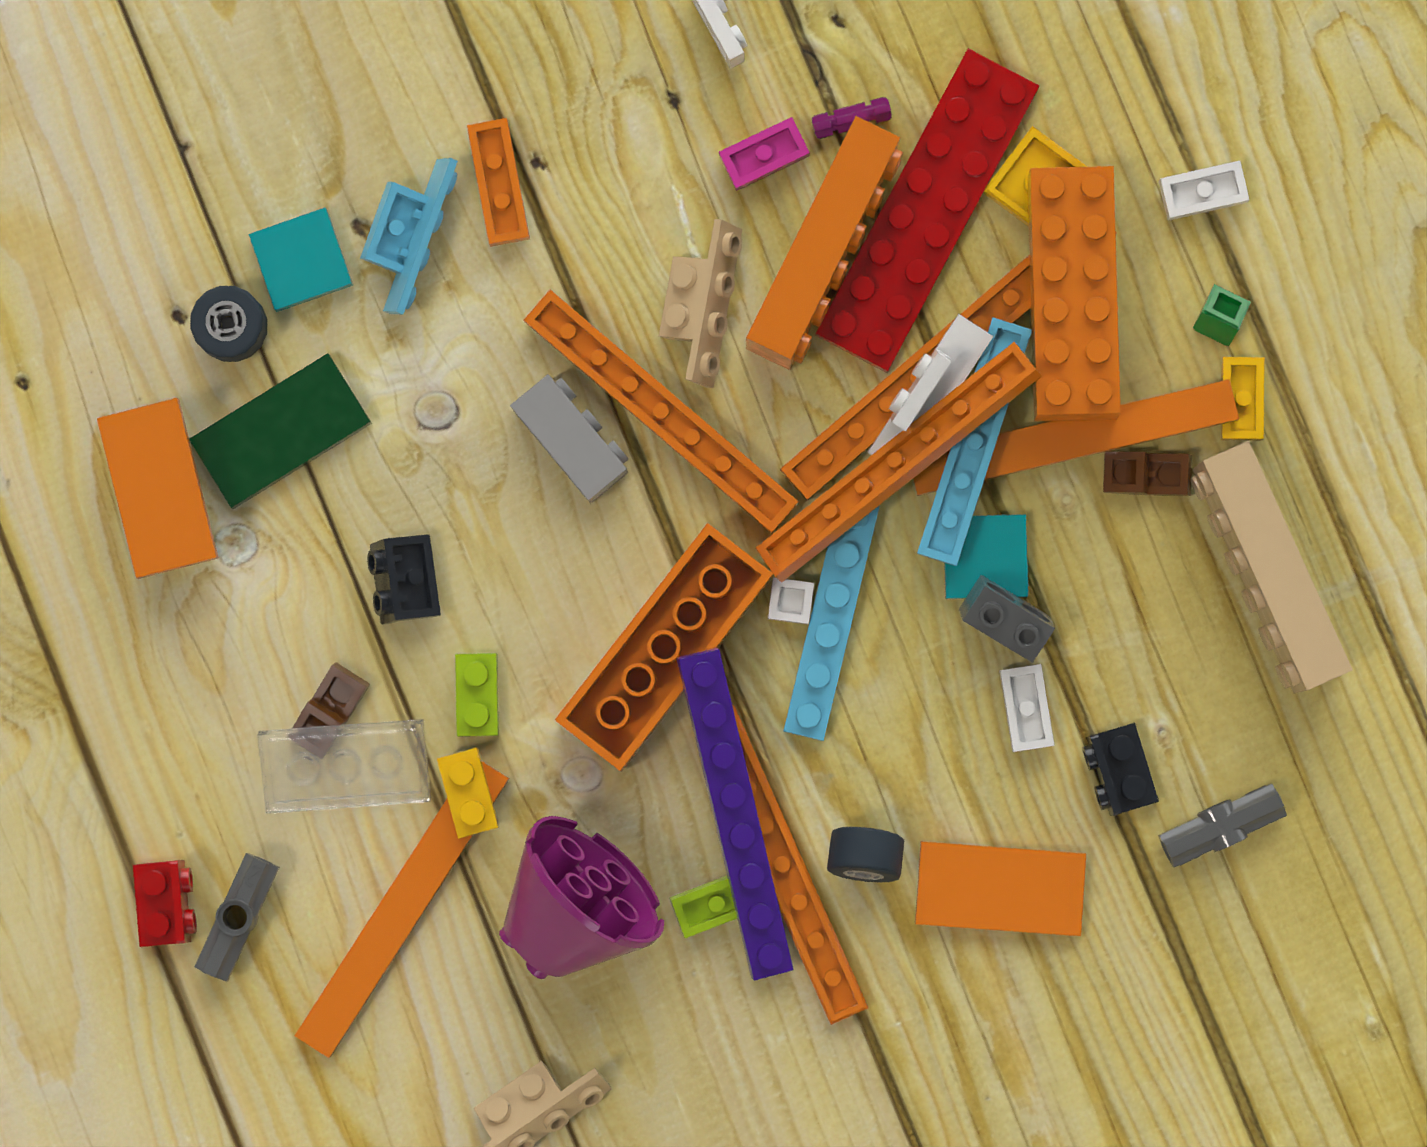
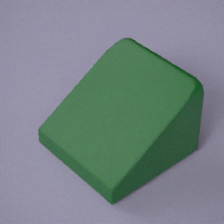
(1221, 315)

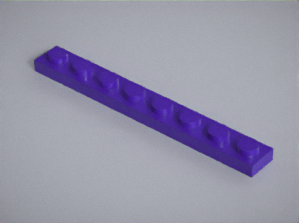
(735, 813)

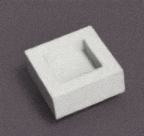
(791, 601)

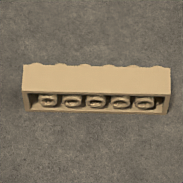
(1270, 569)

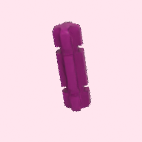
(843, 117)

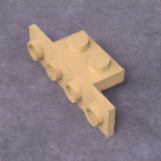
(700, 300)
(536, 1106)

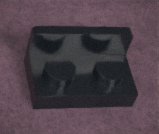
(403, 579)
(1120, 770)

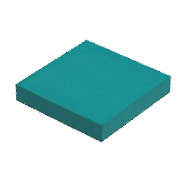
(301, 259)
(992, 549)

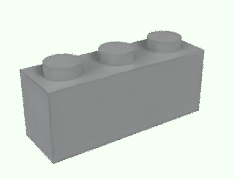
(571, 437)

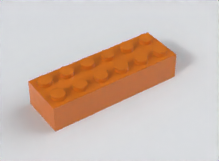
(822, 243)
(1074, 293)
(640, 671)

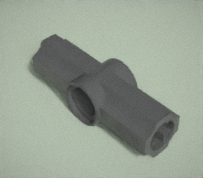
(1222, 825)
(224, 941)

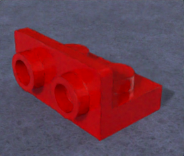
(163, 903)

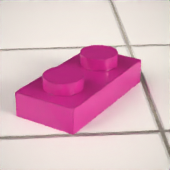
(764, 153)

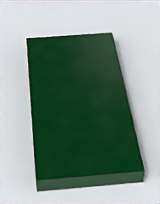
(280, 431)

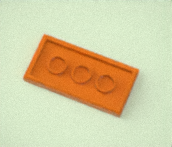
(157, 488)
(1000, 888)

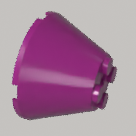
(577, 901)

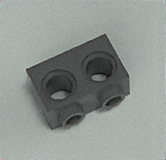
(1006, 618)

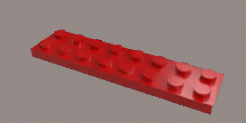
(927, 210)

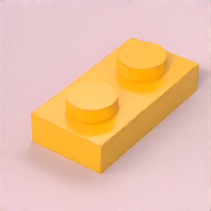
(1247, 384)
(468, 793)

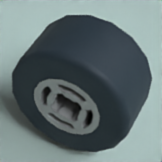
(241, 333)
(865, 854)

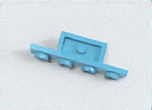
(404, 229)

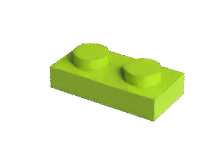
(477, 694)
(704, 907)

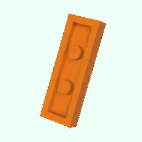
(498, 182)

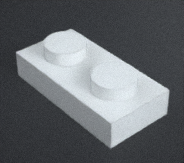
(727, 38)
(1203, 190)
(1026, 708)

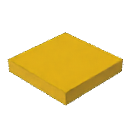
(1010, 183)

